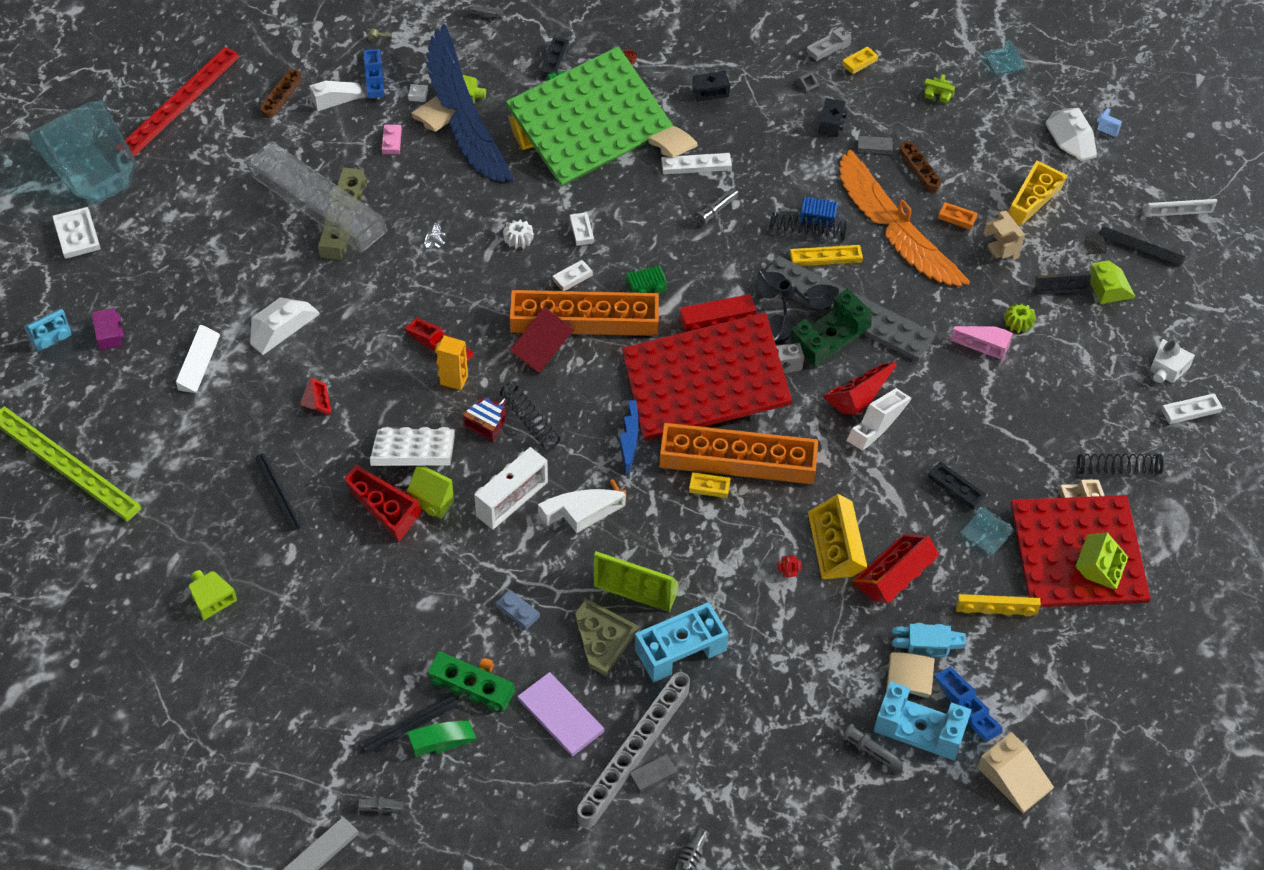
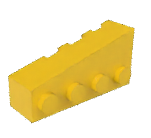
(1036, 191)

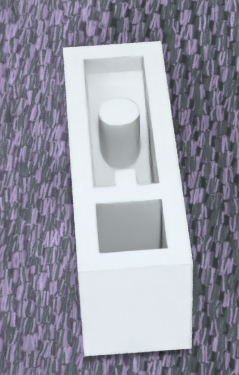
(332, 93)

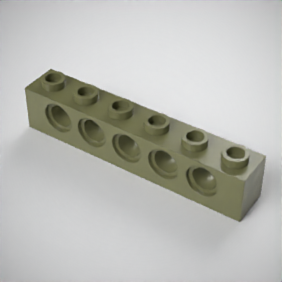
(353, 183)

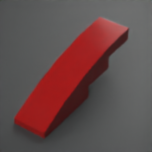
(429, 334)

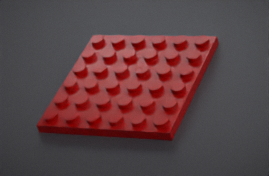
(1051, 540)

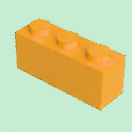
(452, 362)

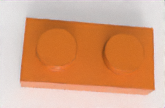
(958, 215)

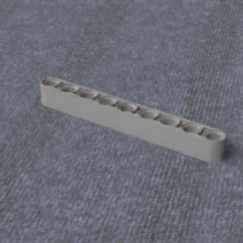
(633, 757)

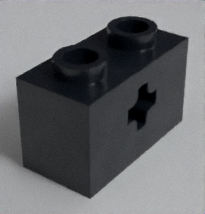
(711, 86)
(832, 117)

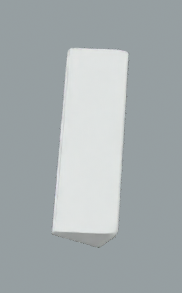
(1179, 207)
(197, 360)

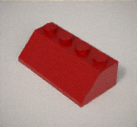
(896, 567)

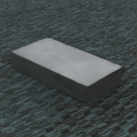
(875, 145)
(653, 773)

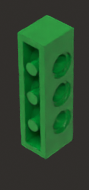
(445, 664)

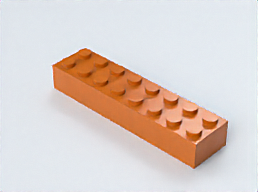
(589, 311)
(739, 453)

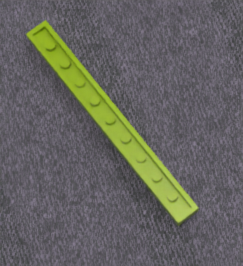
(68, 465)

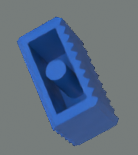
(818, 209)

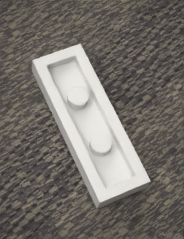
(1192, 408)

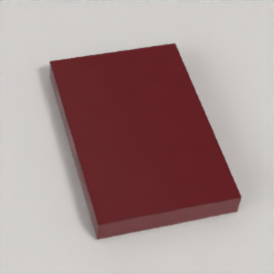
(542, 340)

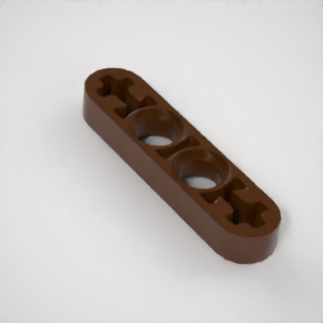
(269, 107)
(925, 179)

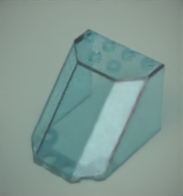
(87, 152)

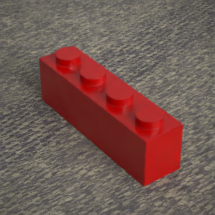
(716, 312)

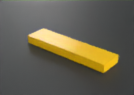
(826, 255)

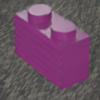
(107, 328)

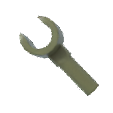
(373, 34)

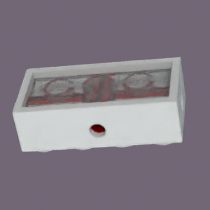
(511, 488)

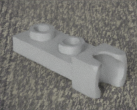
(829, 44)

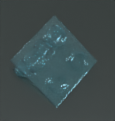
(1005, 59)
(987, 530)

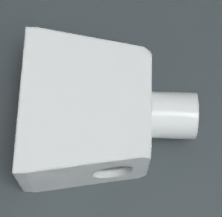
(1170, 367)

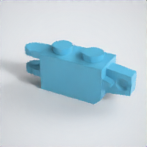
(928, 639)

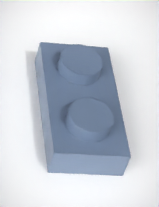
(518, 609)

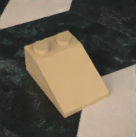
(1015, 772)

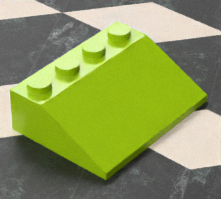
(634, 582)

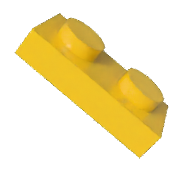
(860, 60)
(709, 485)

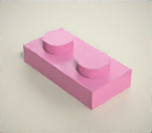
(391, 139)

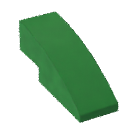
(440, 737)

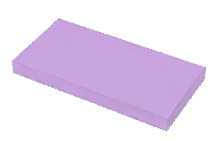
(561, 714)

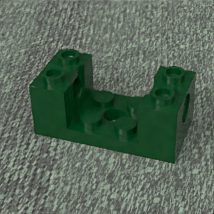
(847, 319)

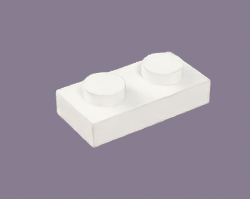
(581, 229)
(572, 275)

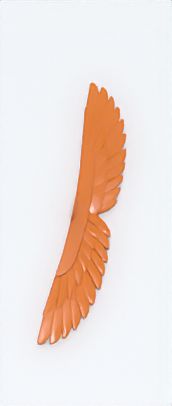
(907, 239)

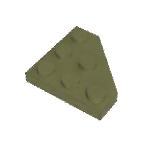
(603, 635)

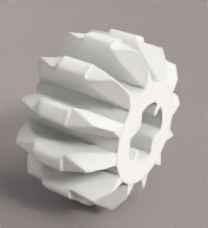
(518, 234)

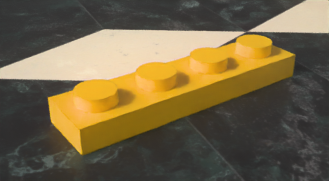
(998, 604)

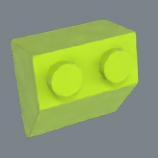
(1109, 282)
(431, 491)

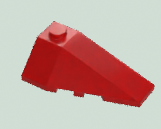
(860, 391)

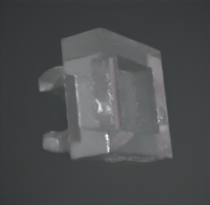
(434, 236)

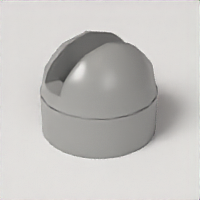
(1172, 348)

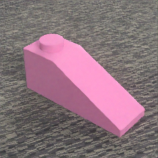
(987, 340)

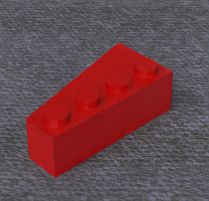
(386, 503)

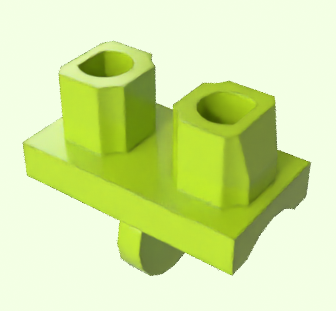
(939, 86)

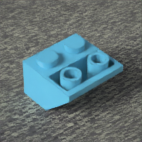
(48, 330)

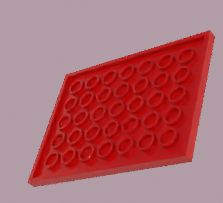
(707, 375)

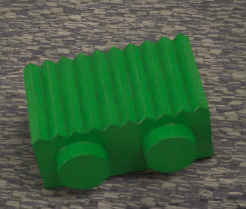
(646, 281)

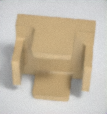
(1007, 234)

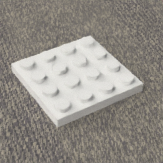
(412, 446)

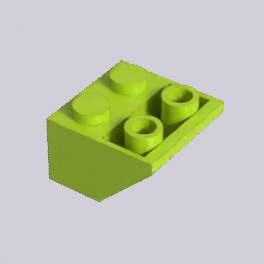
(1102, 560)

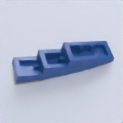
(373, 73)
(629, 439)
(963, 694)

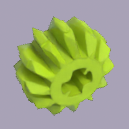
(1019, 318)

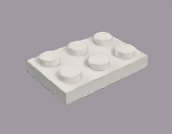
(76, 232)

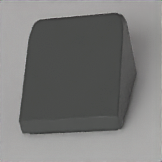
(807, 82)

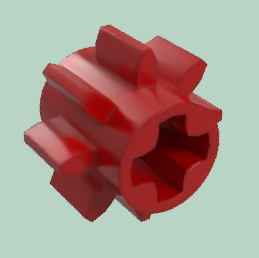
(789, 566)

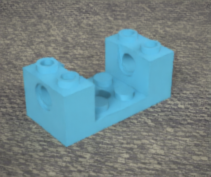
(661, 647)
(942, 731)

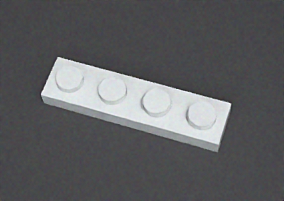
(696, 163)

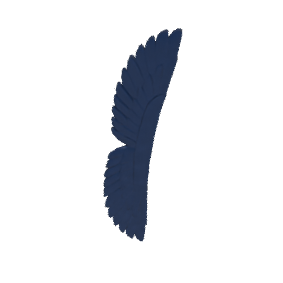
(465, 122)

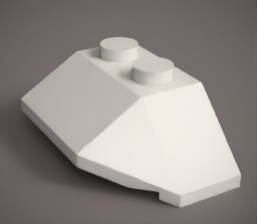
(1072, 133)
(279, 322)

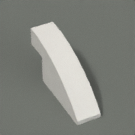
(878, 418)
(581, 507)

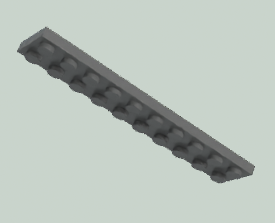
(886, 325)

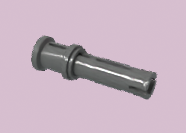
(711, 210)
(864, 742)

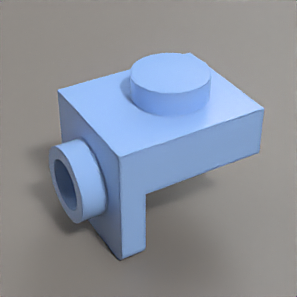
(1108, 124)

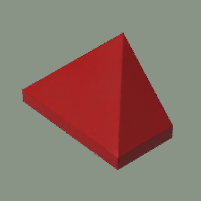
(316, 396)

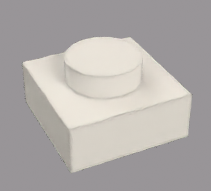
(418, 92)

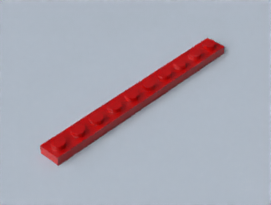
(180, 100)

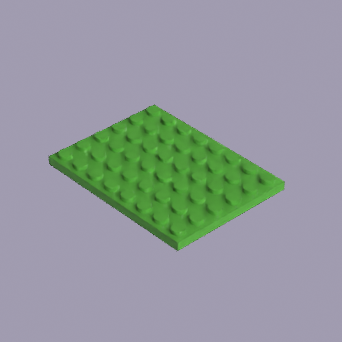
(588, 116)

